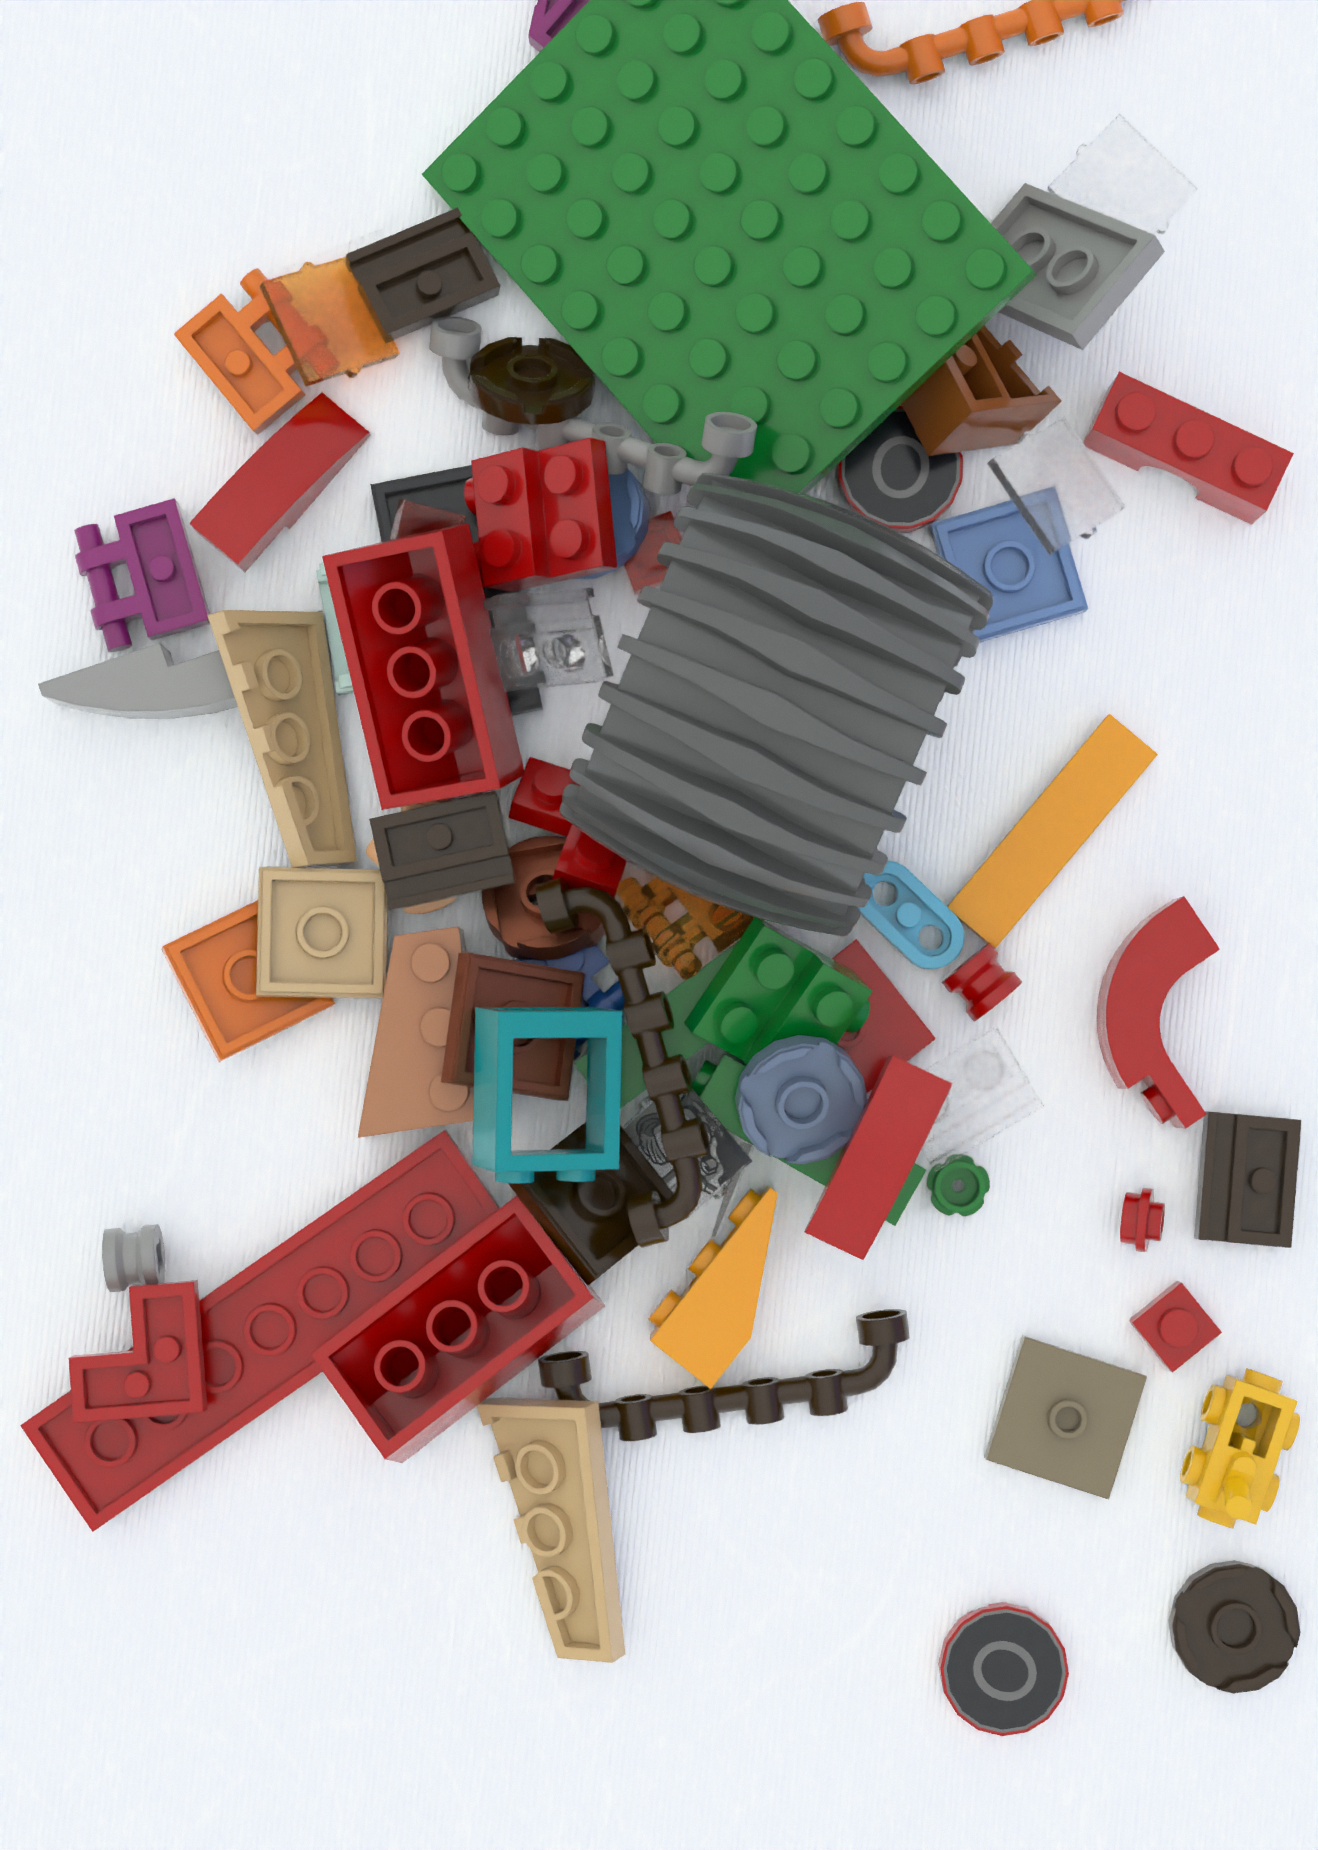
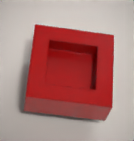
(1175, 1326)

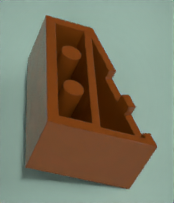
(977, 399)

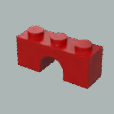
(1159, 431)

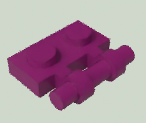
(160, 569)

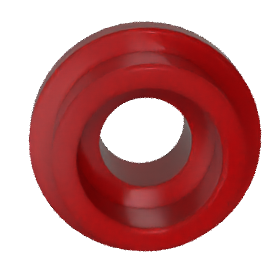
(1141, 1219)

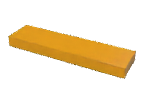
(1051, 831)

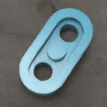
(908, 914)

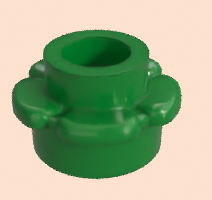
(967, 1200)

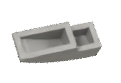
(146, 686)

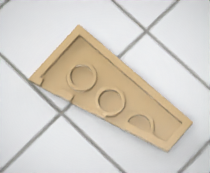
(290, 716)
(561, 1492)

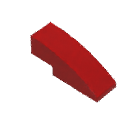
(279, 481)
(878, 1157)

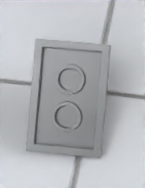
(1081, 263)

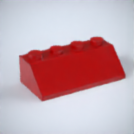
(424, 667)
(456, 1331)

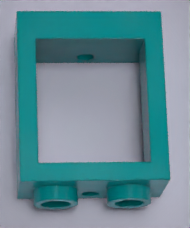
(494, 1083)

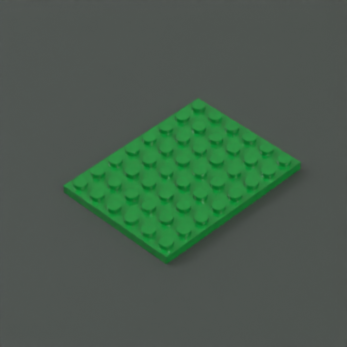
(728, 227)

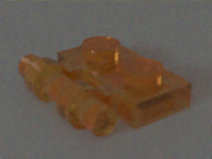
(676, 940)

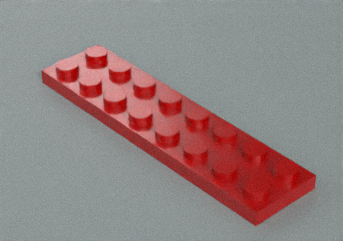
(269, 1324)

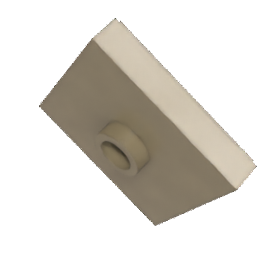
(1065, 1417)

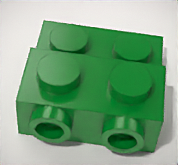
(777, 991)

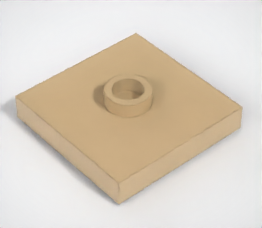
(321, 933)

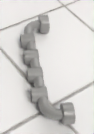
(665, 464)

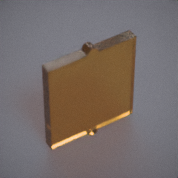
(325, 322)

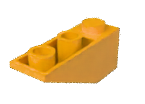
(718, 1308)

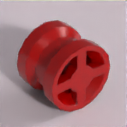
(981, 982)

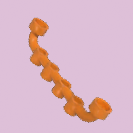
(978, 37)

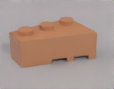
(412, 1036)

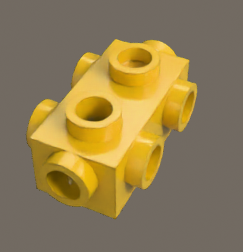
(1236, 1465)

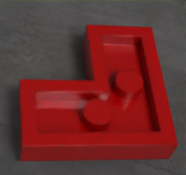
(582, 858)
(160, 1373)

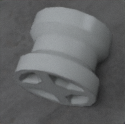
(133, 1257)

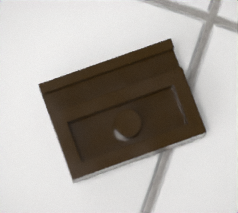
(422, 275)
(443, 851)
(1247, 1179)

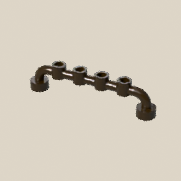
(663, 1075)
(759, 1397)

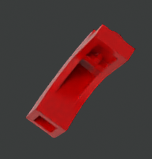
(1132, 1002)

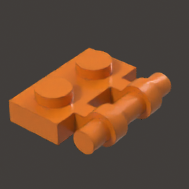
(238, 360)

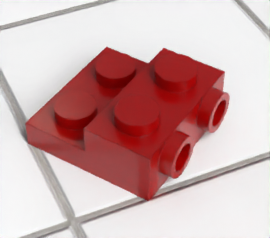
(542, 515)

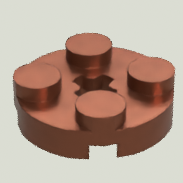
(519, 922)

